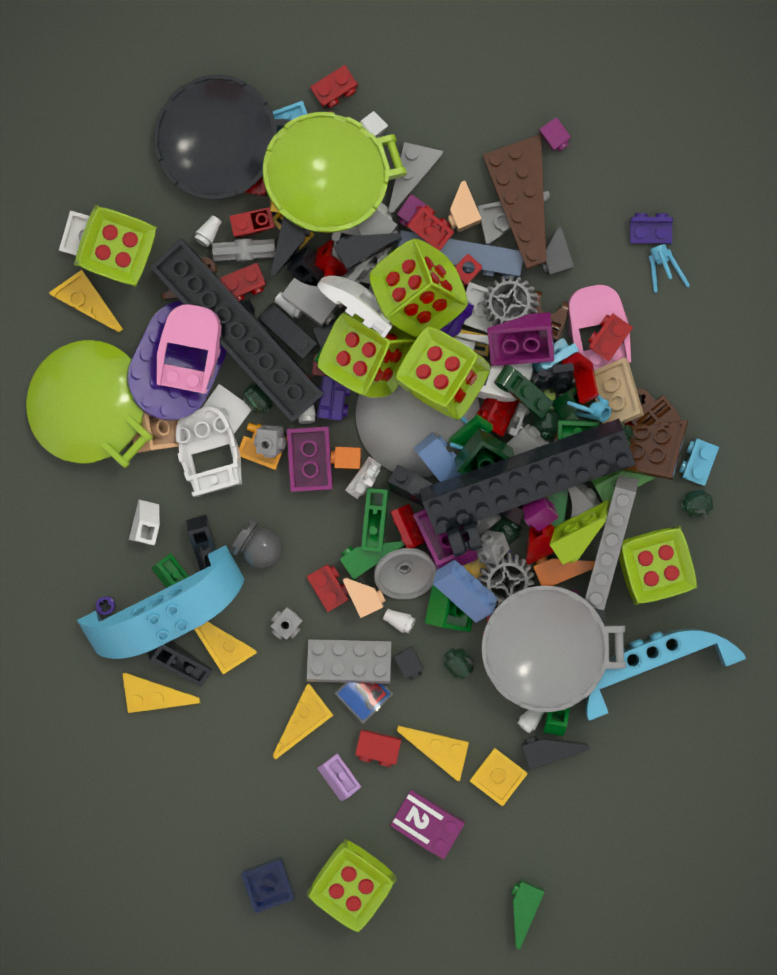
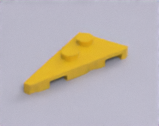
(83, 296)
(223, 647)
(147, 695)
(306, 717)
(443, 750)

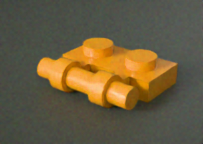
(248, 449)

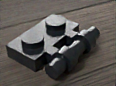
(555, 380)

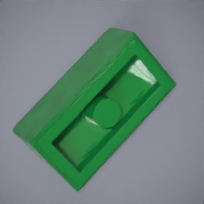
(568, 427)
(169, 571)

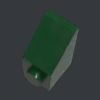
(561, 406)

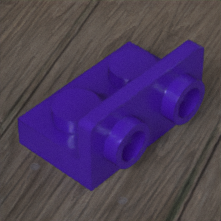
(651, 229)

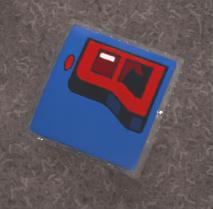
(363, 698)

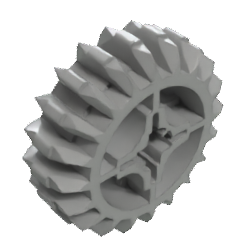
(514, 287)
(514, 578)

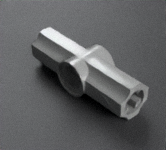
(243, 250)

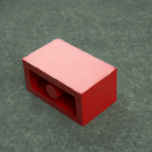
(378, 747)

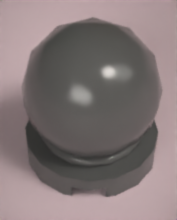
(259, 545)

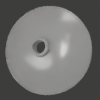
(405, 573)

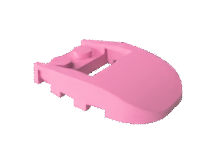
(588, 309)
(195, 328)

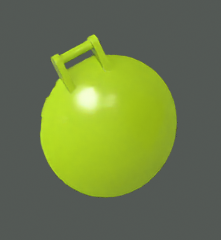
(328, 171)
(84, 406)

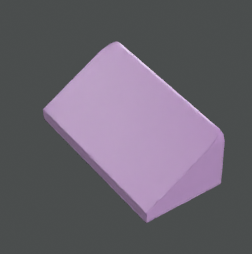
(339, 777)

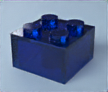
(268, 885)

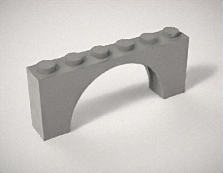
(312, 301)
(581, 496)
(611, 541)

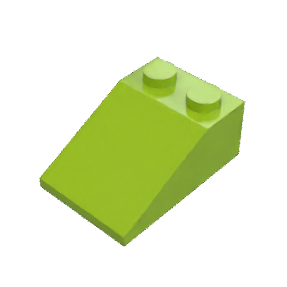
(576, 533)

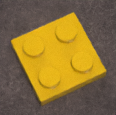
(498, 776)

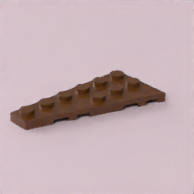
(519, 187)
(656, 448)

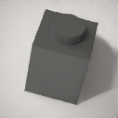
(557, 255)

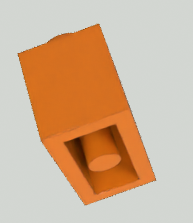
(346, 457)

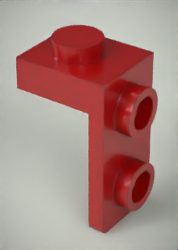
(584, 377)

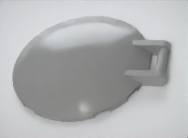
(398, 423)
(548, 648)

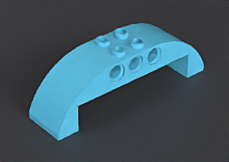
(166, 612)
(686, 642)

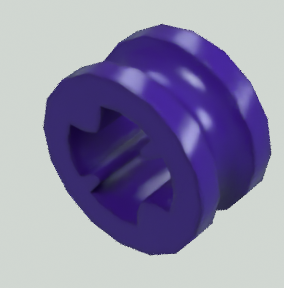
(110, 601)

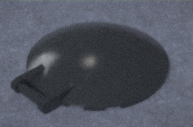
(214, 136)

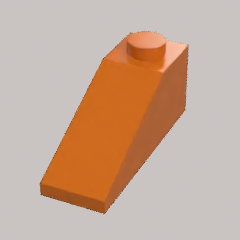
(553, 571)

